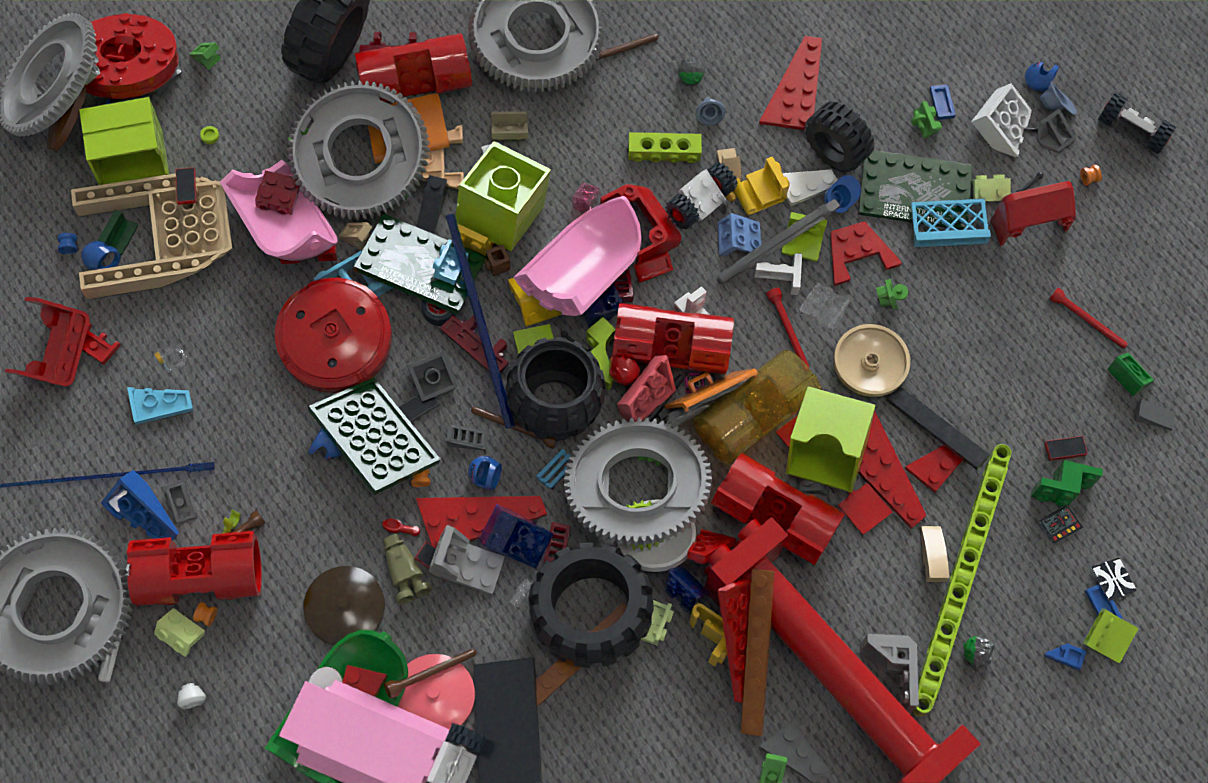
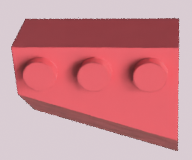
(648, 390)

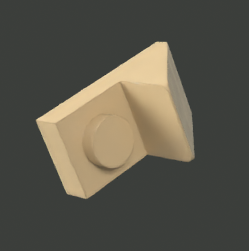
(729, 158)
(356, 234)

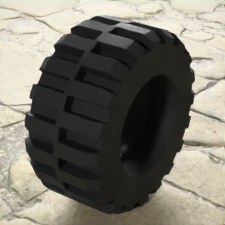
(839, 136)

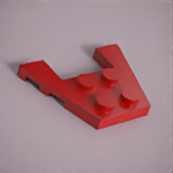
(857, 243)

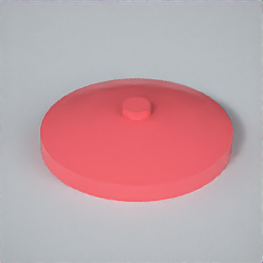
(441, 697)

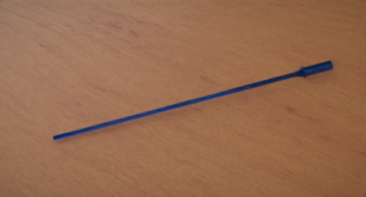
(190, 468)

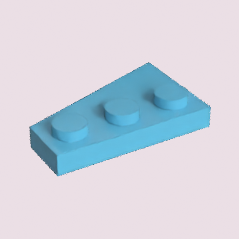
(158, 404)

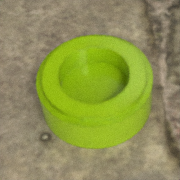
(209, 135)

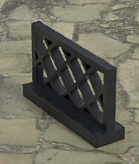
(678, 416)

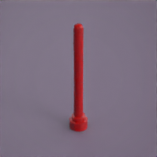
(775, 296)
(1059, 297)

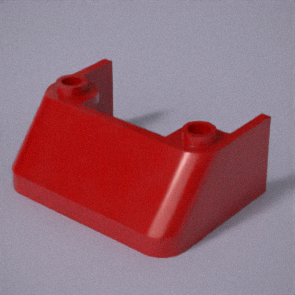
(1034, 208)
(664, 233)
(63, 345)

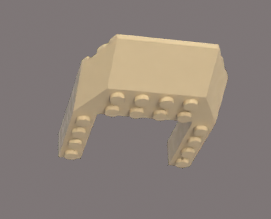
(183, 235)

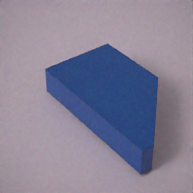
(1067, 655)

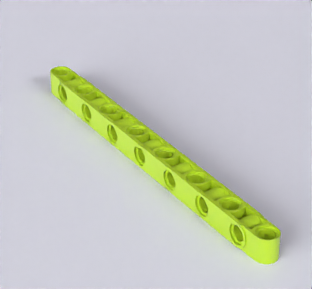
(962, 578)

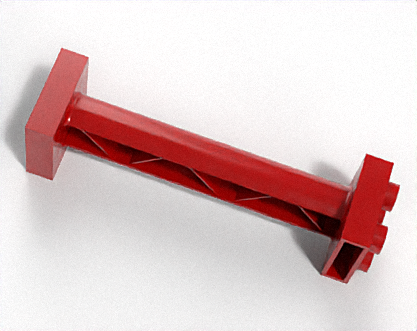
(834, 662)

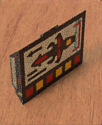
(1060, 524)

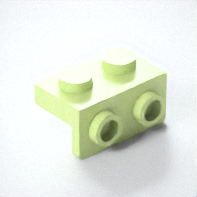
(991, 189)
(661, 614)
(178, 631)

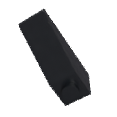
(432, 203)

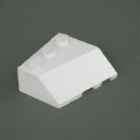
(1003, 120)

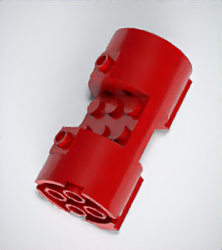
(418, 67)
(687, 339)
(755, 493)
(164, 572)

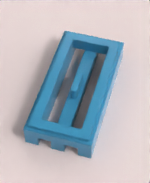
(545, 480)

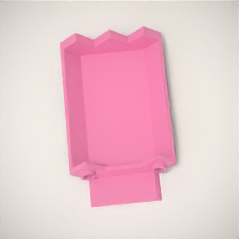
(361, 736)

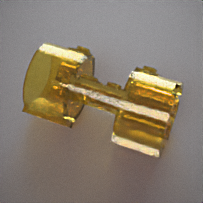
(755, 407)

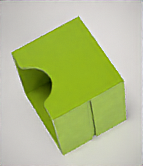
(123, 141)
(502, 195)
(829, 439)

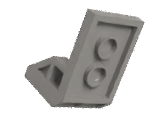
(465, 563)
(896, 655)

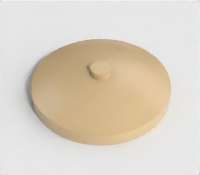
(871, 360)

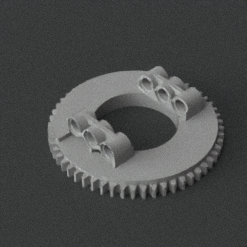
(24, 101)
(589, 482)

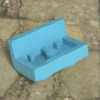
(447, 266)

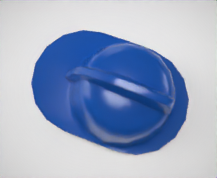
(845, 191)

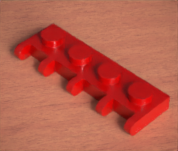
(96, 346)

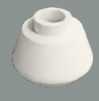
(190, 696)

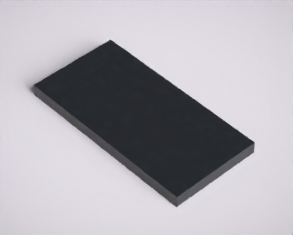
(509, 720)

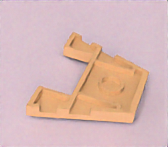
(436, 161)

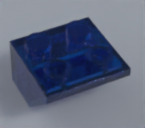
(604, 306)

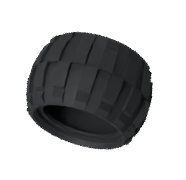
(557, 362)

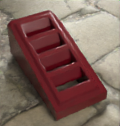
(626, 297)
(557, 527)

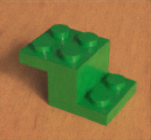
(1066, 483)

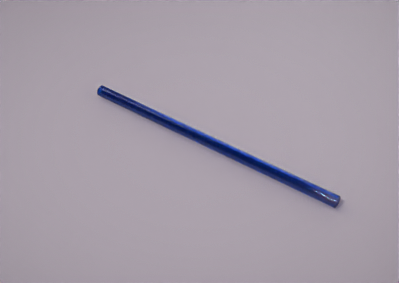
(480, 321)

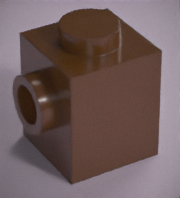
(497, 260)

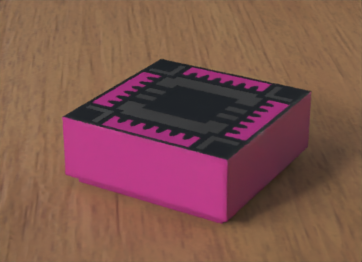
(688, 376)

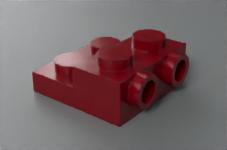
(277, 193)

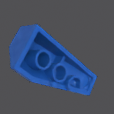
(136, 502)

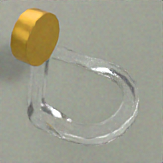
(170, 369)

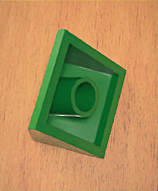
(1130, 374)

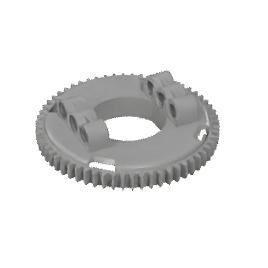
(501, 55)
(379, 189)
(96, 623)

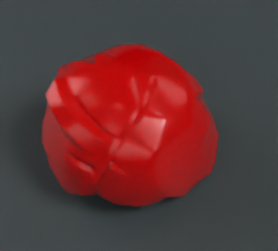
(623, 370)

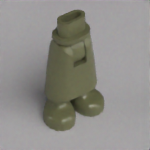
(402, 568)

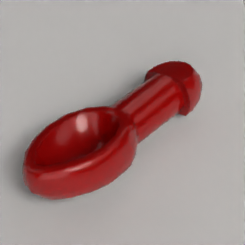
(395, 526)

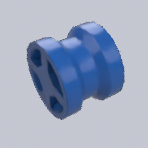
(67, 243)

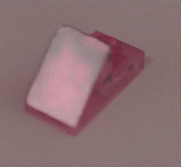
(584, 197)

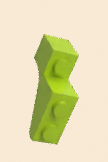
(599, 337)

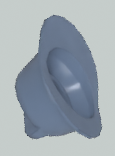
(1055, 99)

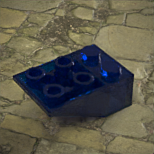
(515, 536)
(685, 588)

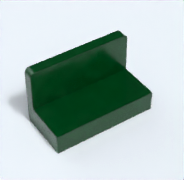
(118, 231)

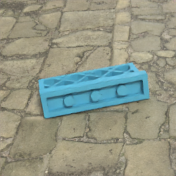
(947, 237)

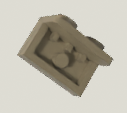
(509, 125)

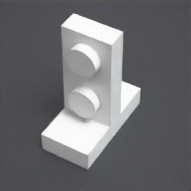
(782, 272)
(693, 302)

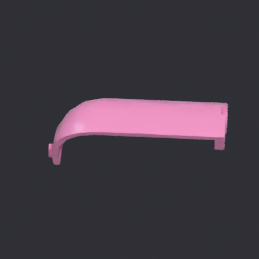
(278, 235)
(584, 258)

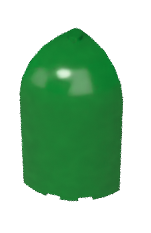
(362, 650)

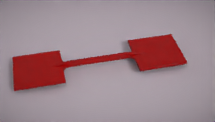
(862, 506)

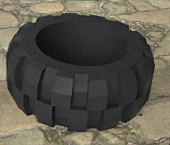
(322, 36)
(585, 563)

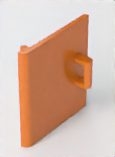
(431, 112)
(711, 388)

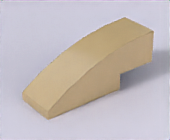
(934, 554)

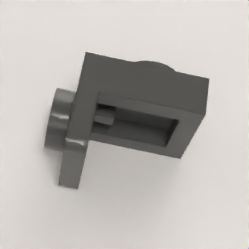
(813, 487)

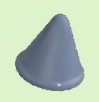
(707, 108)

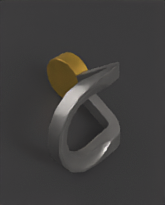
(729, 198)

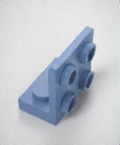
(738, 233)

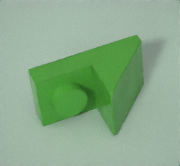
(206, 54)
(773, 769)

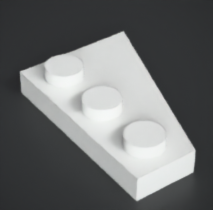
(808, 184)

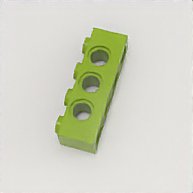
(671, 141)

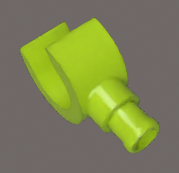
(231, 523)

